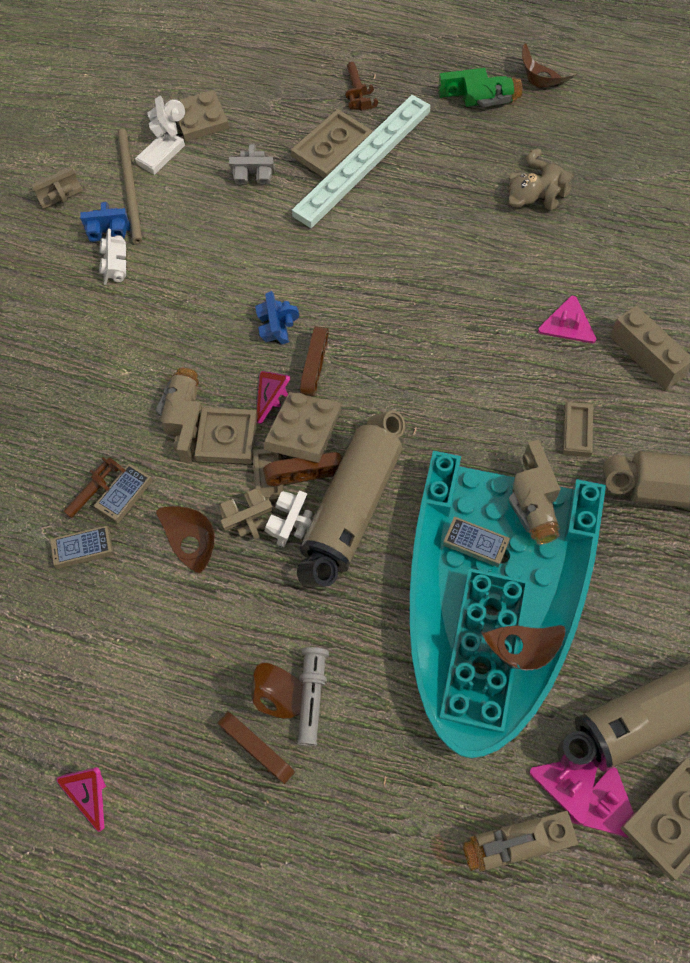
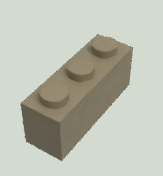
(651, 347)

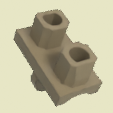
(56, 187)
(234, 518)

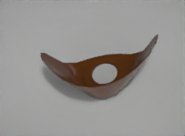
(533, 68)
(184, 523)
(538, 645)
(278, 687)

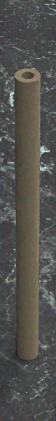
(129, 187)

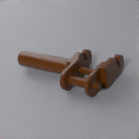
(359, 91)
(96, 482)

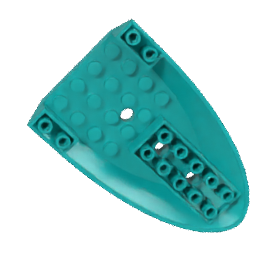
(533, 589)

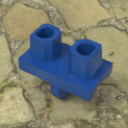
(101, 220)
(280, 317)

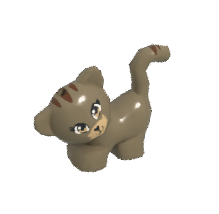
(530, 187)

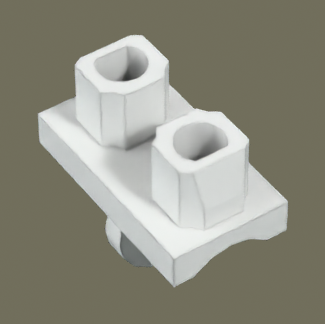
(164, 117)
(282, 528)

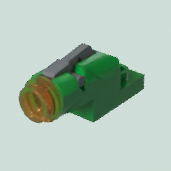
(478, 88)

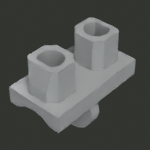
(252, 163)

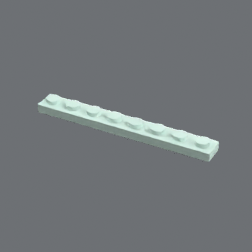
(360, 161)

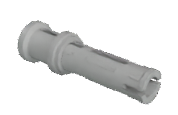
(313, 677)

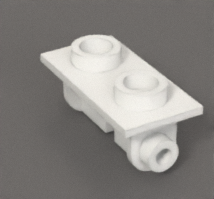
(110, 266)

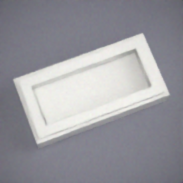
(159, 152)

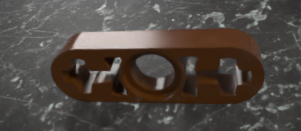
(314, 361)
(301, 470)
(256, 747)

